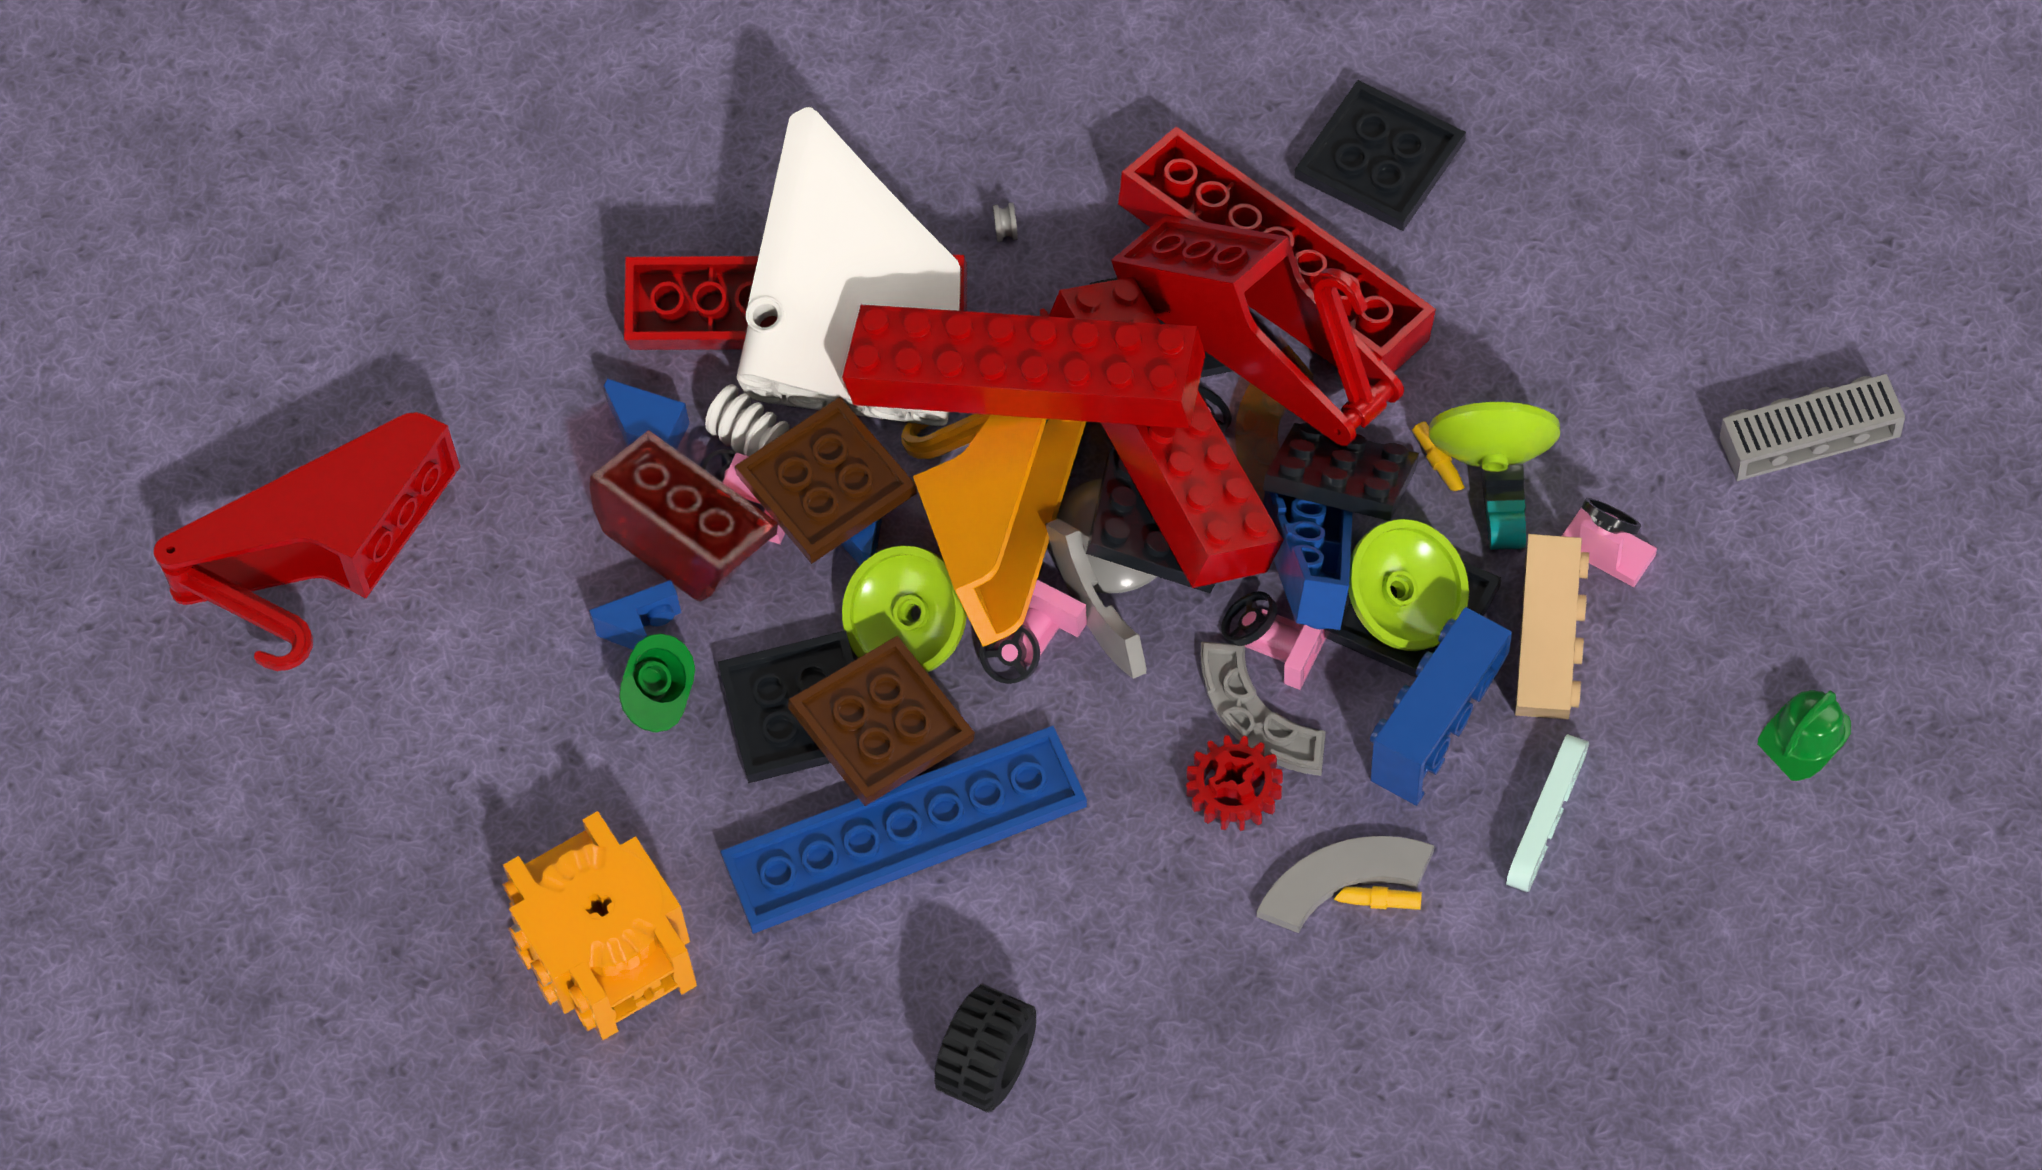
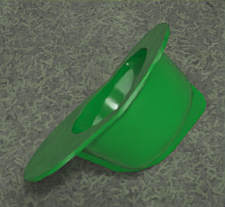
(657, 682)
(1806, 734)

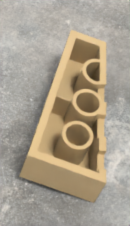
(1549, 627)

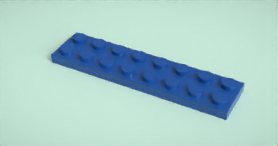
(903, 830)

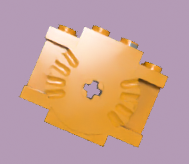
(598, 927)

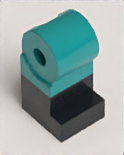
(1505, 507)

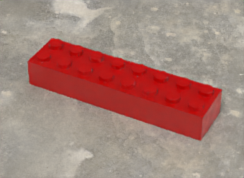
(1196, 184)
(697, 301)
(1025, 366)
(1183, 473)

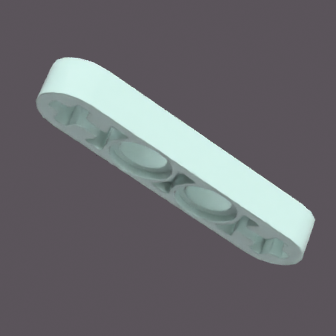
(1547, 813)

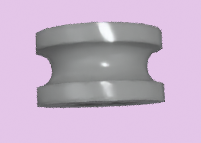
(1005, 222)

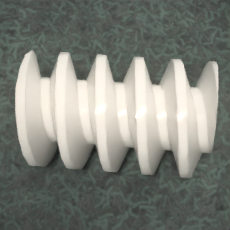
(742, 425)

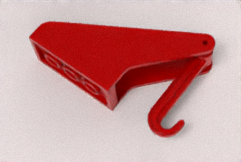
(1210, 277)
(324, 520)

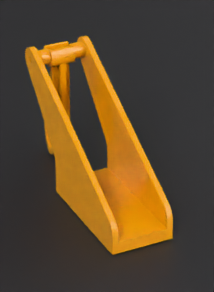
(994, 507)

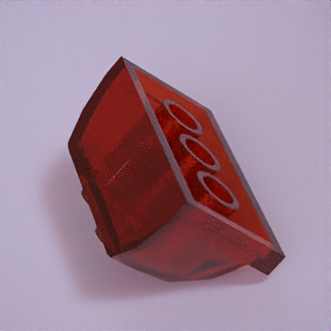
(677, 516)

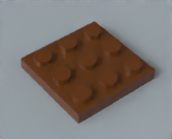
(825, 480)
(881, 720)

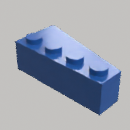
(1312, 558)
(1437, 703)

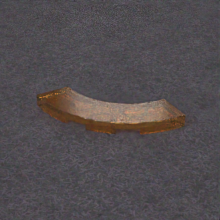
(1259, 427)

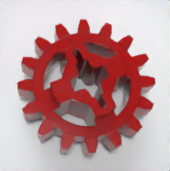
(1227, 799)

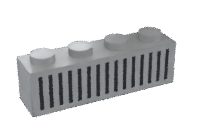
(1811, 426)

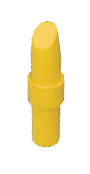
(1438, 459)
(1380, 897)

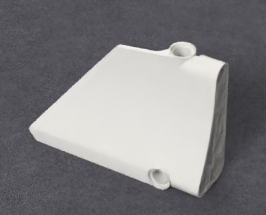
(824, 251)

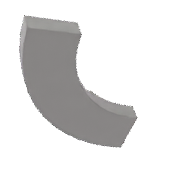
(1107, 626)
(1246, 715)
(1339, 866)

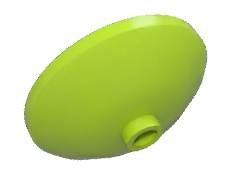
(1494, 433)
(1427, 581)
(882, 599)

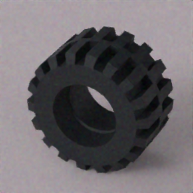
(985, 1048)

